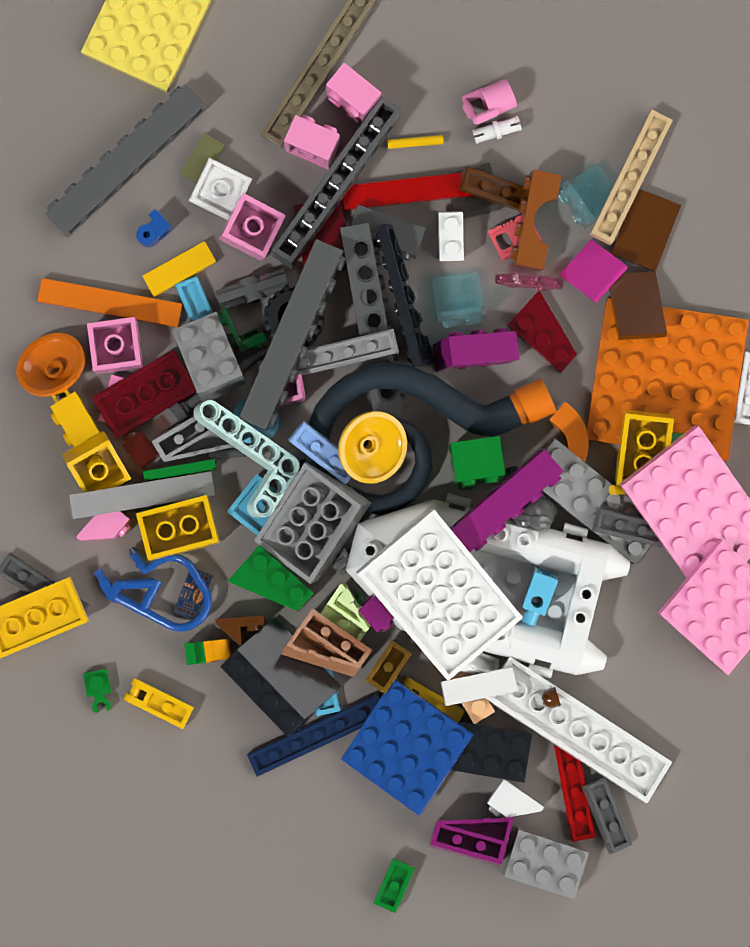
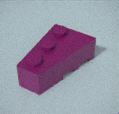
(476, 349)
(473, 838)

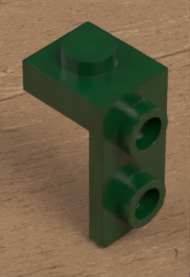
(251, 339)

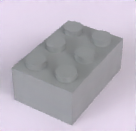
(208, 356)
(545, 863)

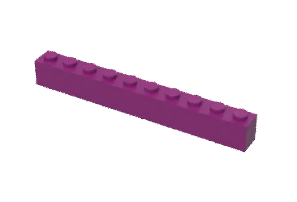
(486, 518)

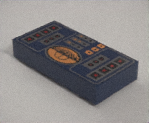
(191, 597)

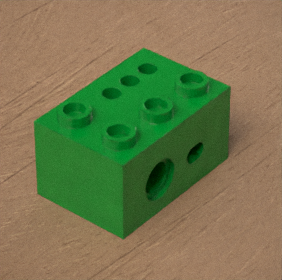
(476, 462)

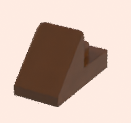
(234, 626)

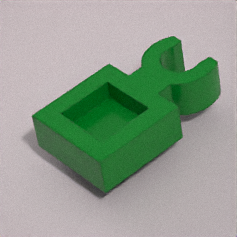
(97, 685)

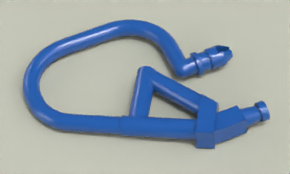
(114, 591)

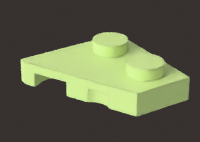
(344, 613)

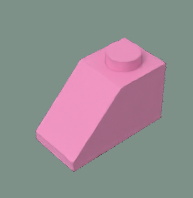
(105, 527)

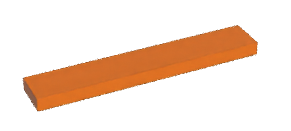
(109, 302)

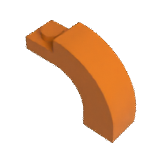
(572, 429)

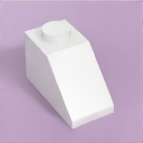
(511, 801)

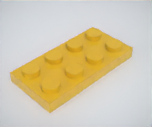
(40, 616)

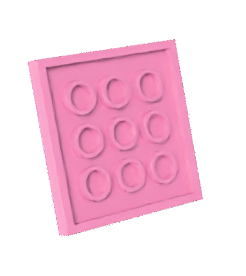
(714, 607)

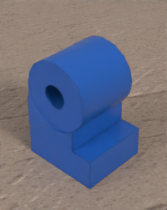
(154, 231)

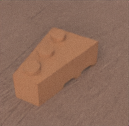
(326, 645)

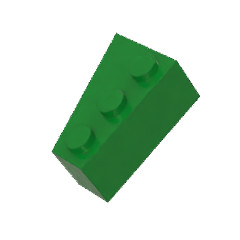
(271, 580)

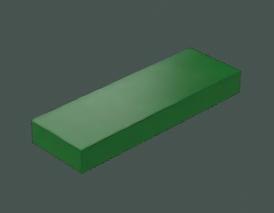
(180, 470)

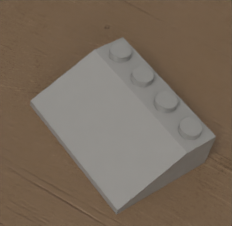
(312, 522)

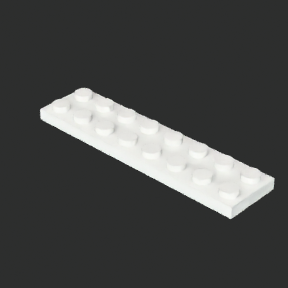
(583, 734)

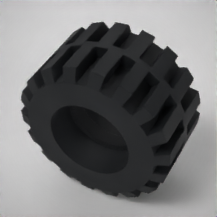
(276, 306)

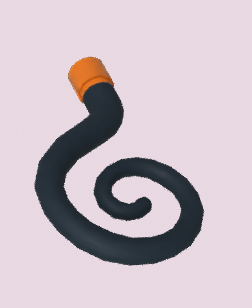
(523, 406)

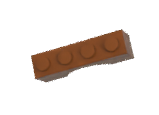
(529, 249)

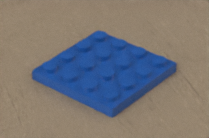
(407, 747)

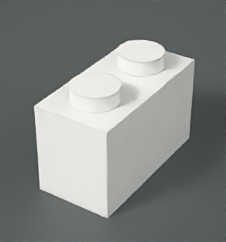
(450, 236)

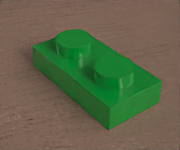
(394, 885)

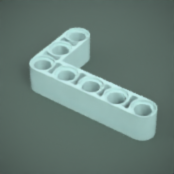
(253, 451)

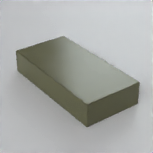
(205, 149)

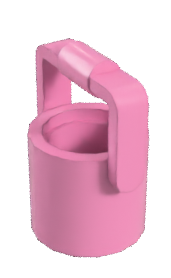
(495, 98)

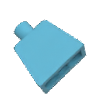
(543, 585)

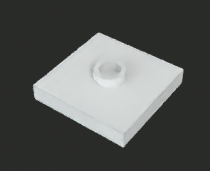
(219, 188)

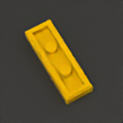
(179, 269)

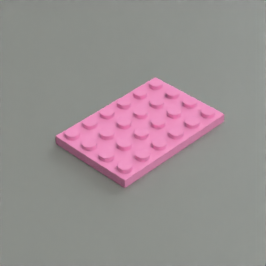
(691, 500)

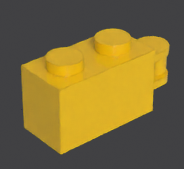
(73, 418)

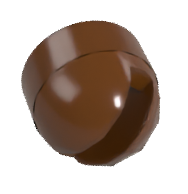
(550, 698)

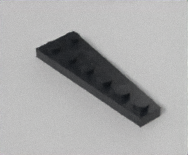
(419, 348)

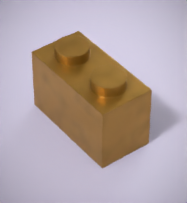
(388, 667)

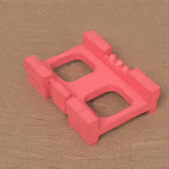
(508, 228)

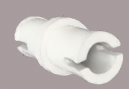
(497, 129)

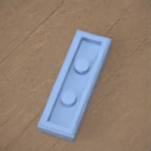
(319, 450)

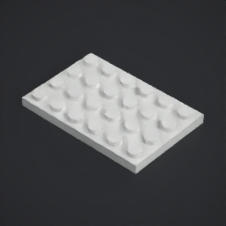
(439, 594)

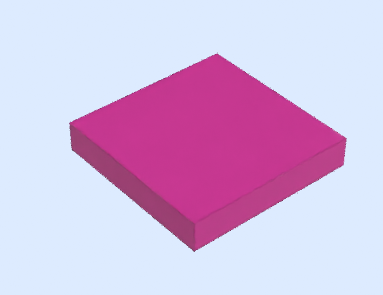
(593, 271)

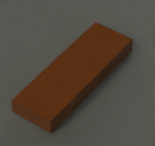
(491, 188)

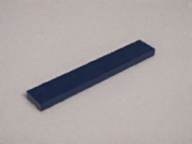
(312, 736)

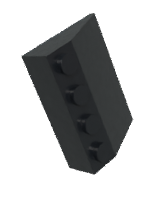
(279, 685)

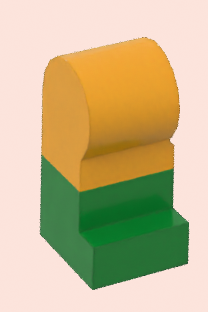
(207, 651)

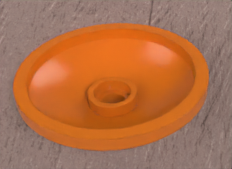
(50, 364)

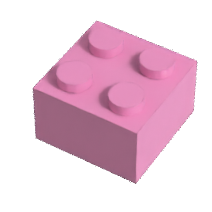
(352, 93)
(312, 141)
(251, 227)
(115, 345)

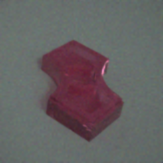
(533, 282)

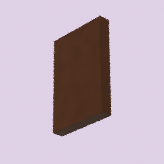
(646, 230)
(638, 306)

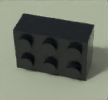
(495, 753)

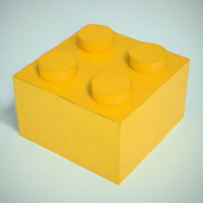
(96, 464)

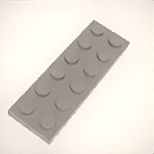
(583, 491)

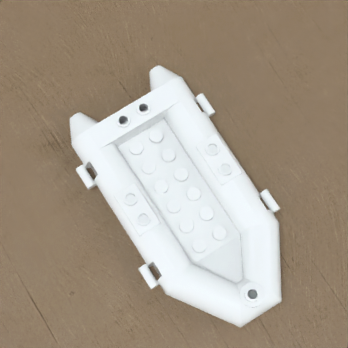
(509, 562)

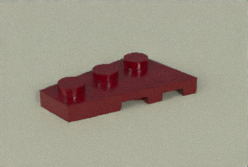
(543, 333)

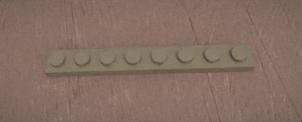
(317, 69)

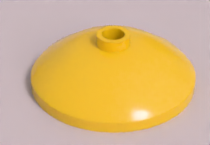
(384, 450)

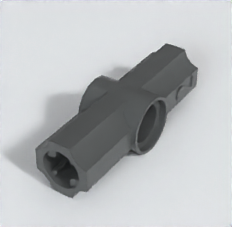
(252, 289)

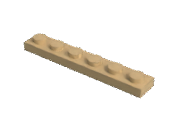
(631, 177)

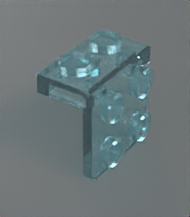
(586, 195)
(458, 299)

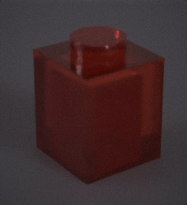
(140, 449)

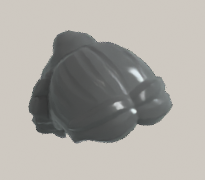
(538, 514)

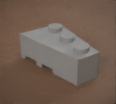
(189, 439)

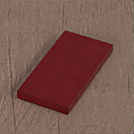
(144, 394)

